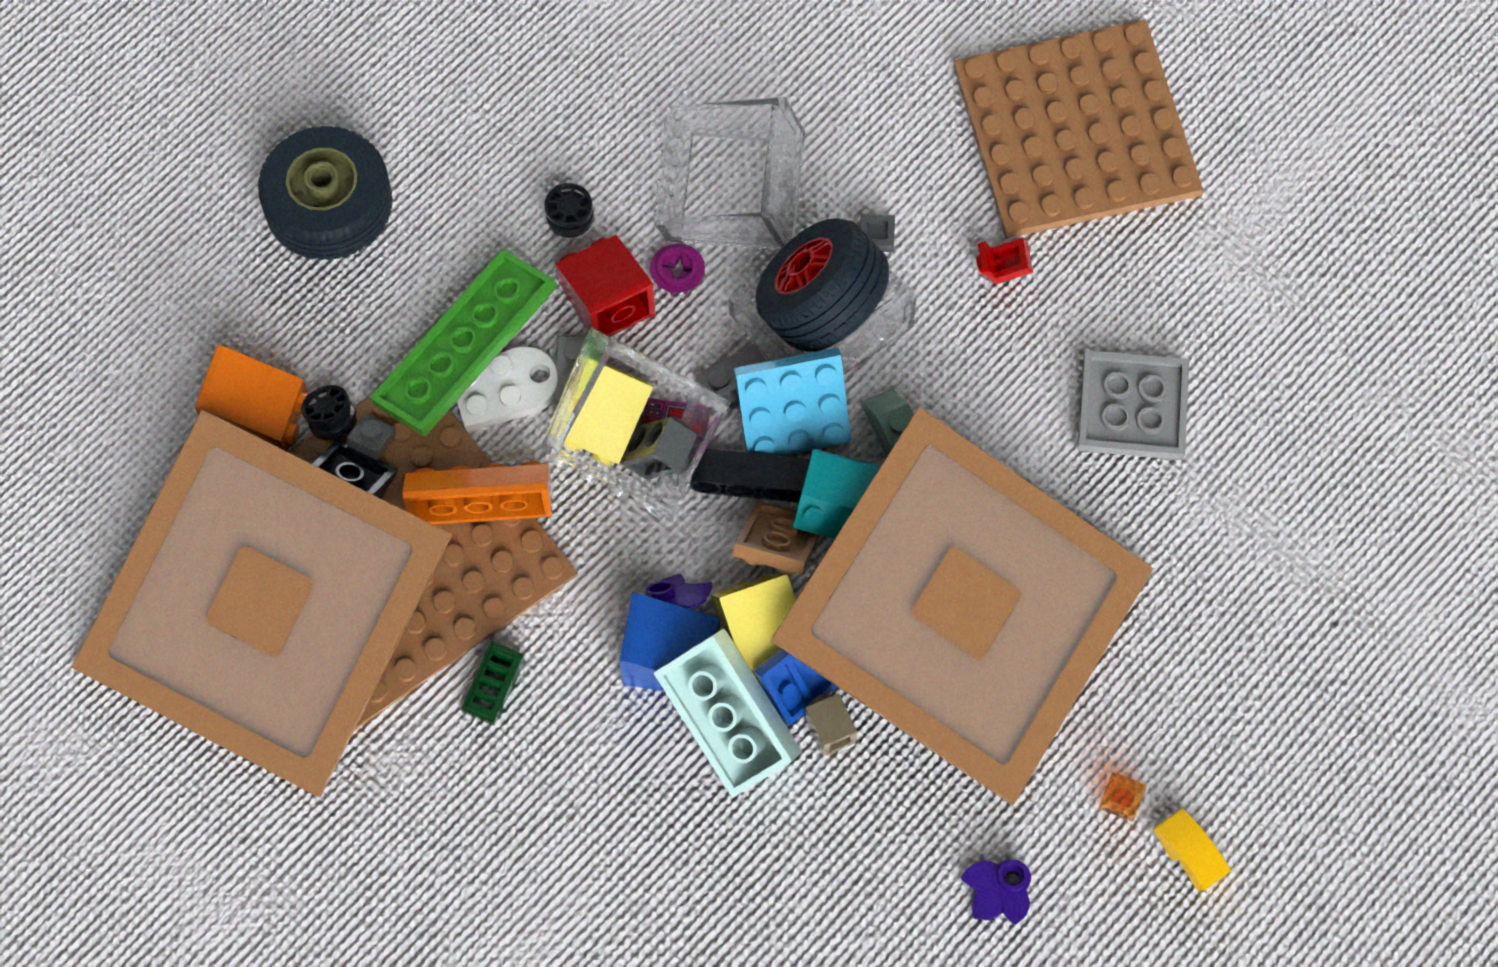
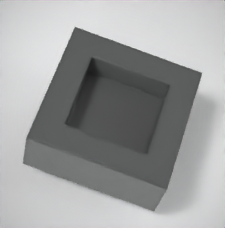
(879, 229)
(371, 436)

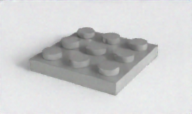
(1134, 405)

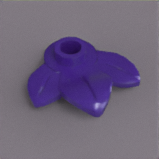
(677, 592)
(993, 892)

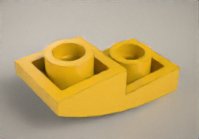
(1193, 848)

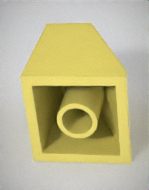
(610, 414)
(753, 615)

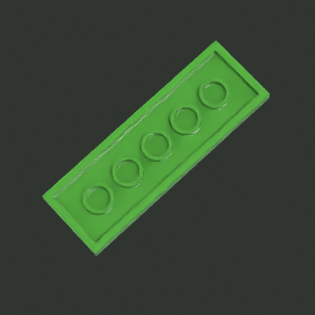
(463, 342)

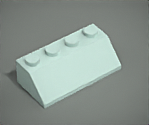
(728, 713)

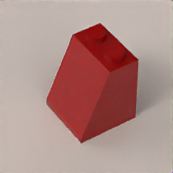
(606, 286)

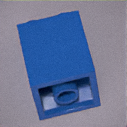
(657, 635)

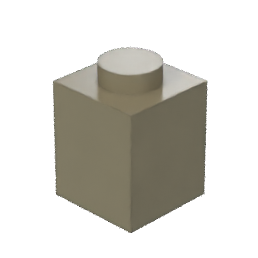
(830, 724)

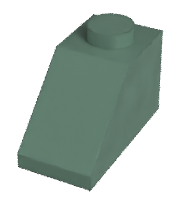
(888, 417)

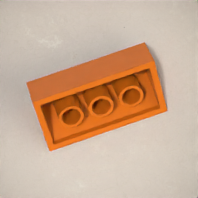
(479, 493)

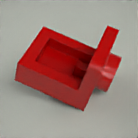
(1004, 261)

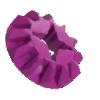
(667, 259)

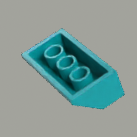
(831, 492)

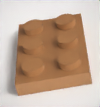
(772, 540)

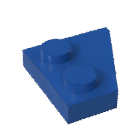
(791, 685)

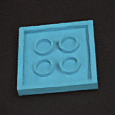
(793, 403)

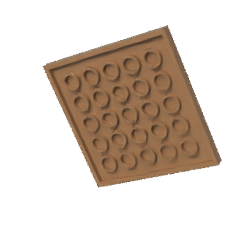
(1077, 128)

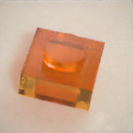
(1122, 796)

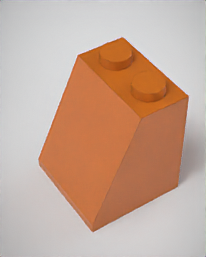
(253, 397)

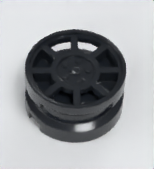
(569, 211)
(331, 414)

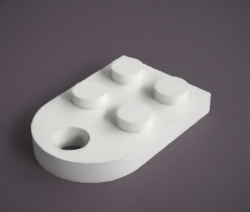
(506, 389)

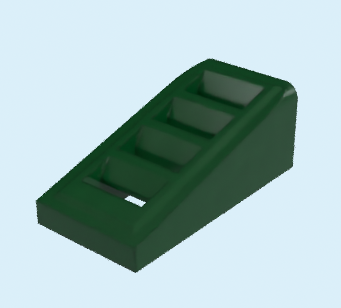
(504, 654)

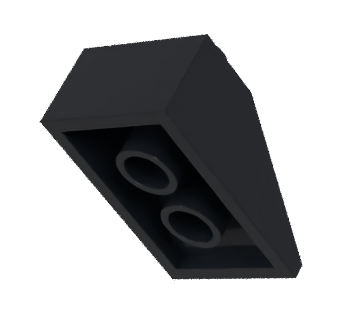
(357, 468)

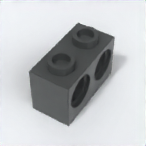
(659, 448)

